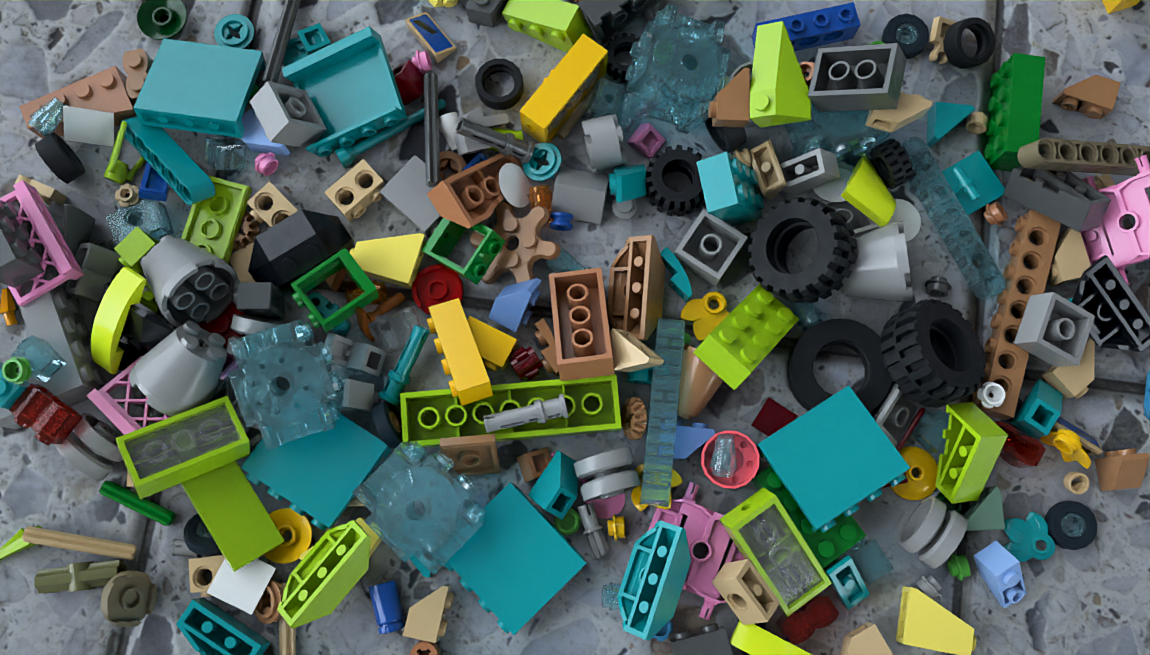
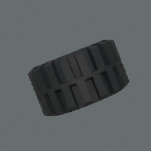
(660, 194)

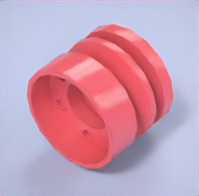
(746, 456)

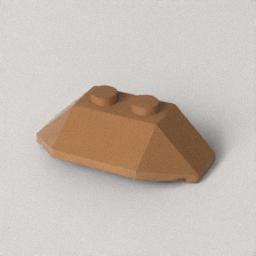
(636, 287)

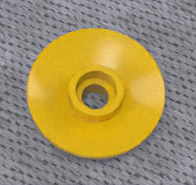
(925, 483)
(300, 527)

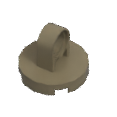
(128, 598)

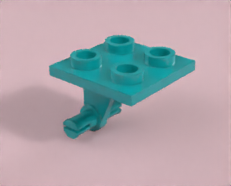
(973, 182)

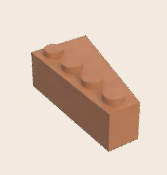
(98, 92)

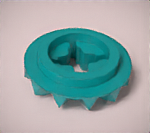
(237, 23)
(541, 152)

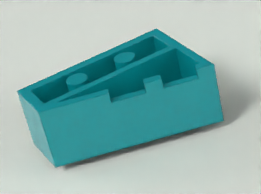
(217, 632)

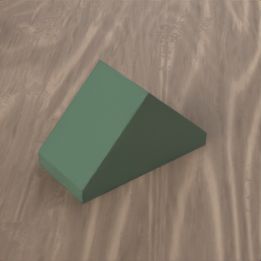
(986, 512)

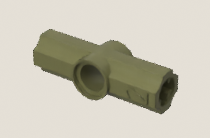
(77, 576)

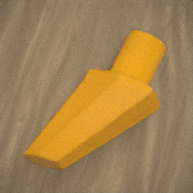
(7, 307)

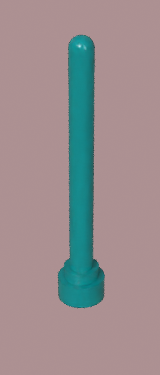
(347, 154)

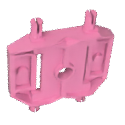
(1111, 238)
(704, 527)

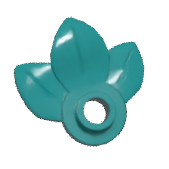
(1024, 537)

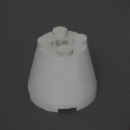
(880, 266)
(188, 281)
(181, 369)

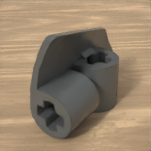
(76, 227)

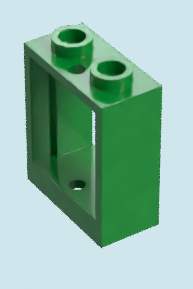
(440, 246)
(326, 269)

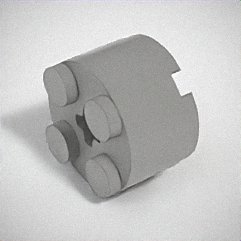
(603, 142)

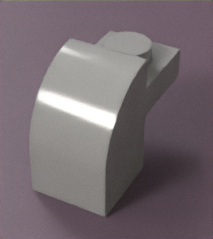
(488, 119)
(355, 355)

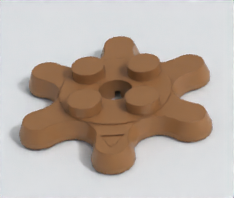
(530, 247)

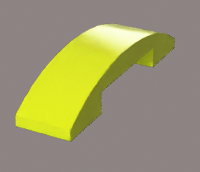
(111, 317)
(761, 642)

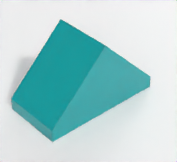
(944, 118)

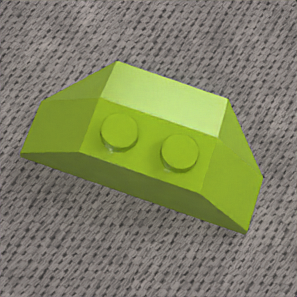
(326, 574)

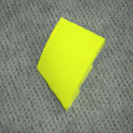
(869, 193)

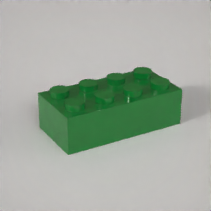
(1014, 109)
(825, 545)

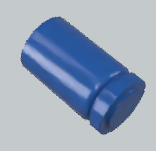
(387, 607)

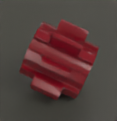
(525, 363)

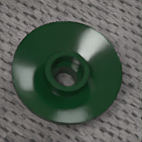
(153, 12)

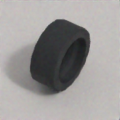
(983, 35)
(494, 66)
(726, 137)
(59, 158)

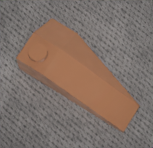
(472, 193)

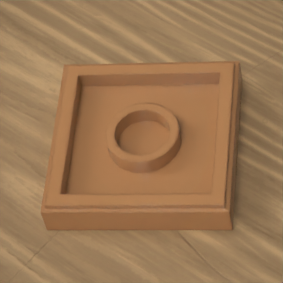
(472, 454)

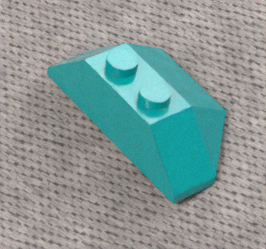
(654, 580)

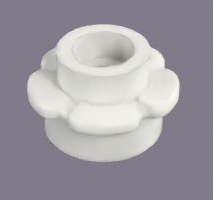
(997, 391)

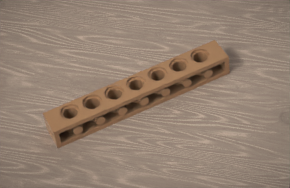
(1034, 280)

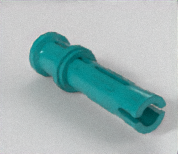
(399, 376)

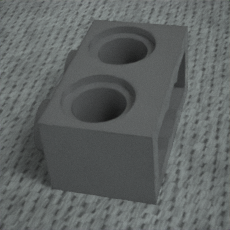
(260, 300)

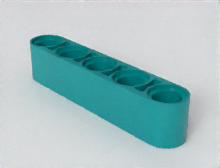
(170, 161)

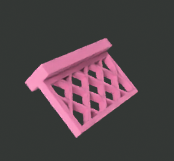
(50, 238)
(114, 412)

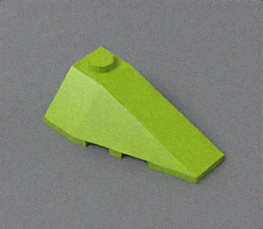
(777, 80)

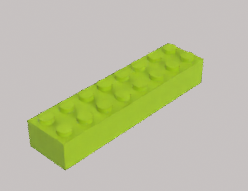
(437, 414)

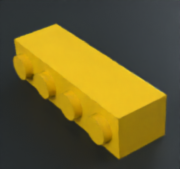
(460, 352)

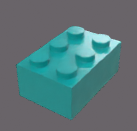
(730, 189)

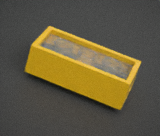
(563, 89)

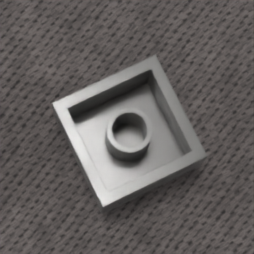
(287, 115)
(709, 247)
(1054, 329)

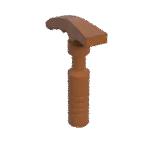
(365, 319)

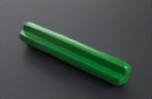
(133, 502)

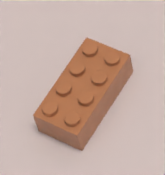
(581, 324)

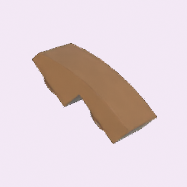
(545, 337)

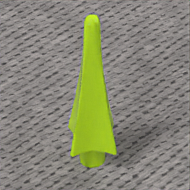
(15, 545)

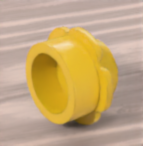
(617, 527)

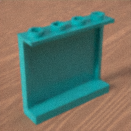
(199, 87)
(350, 89)
(833, 459)
(318, 469)
(515, 560)

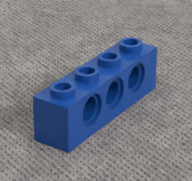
(819, 26)

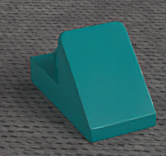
(847, 582)

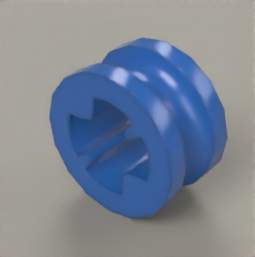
(561, 221)

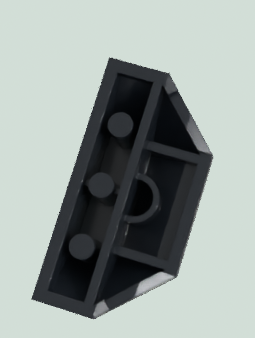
(295, 246)
(1118, 314)
(144, 327)

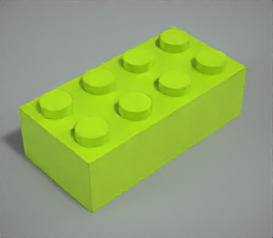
(746, 336)

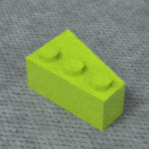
(548, 21)
(969, 452)

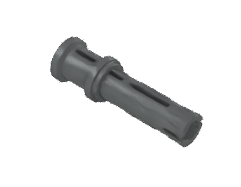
(505, 143)

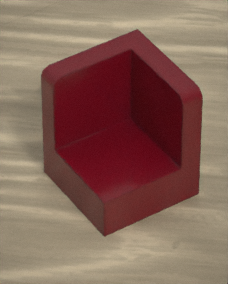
(409, 81)

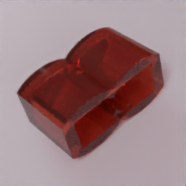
(45, 414)
(1019, 449)
(802, 623)

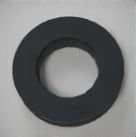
(841, 332)

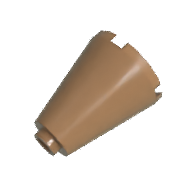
(697, 384)

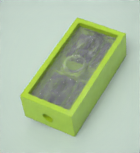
(183, 446)
(776, 550)

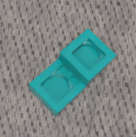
(308, 41)
(679, 281)

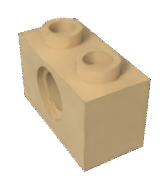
(746, 592)

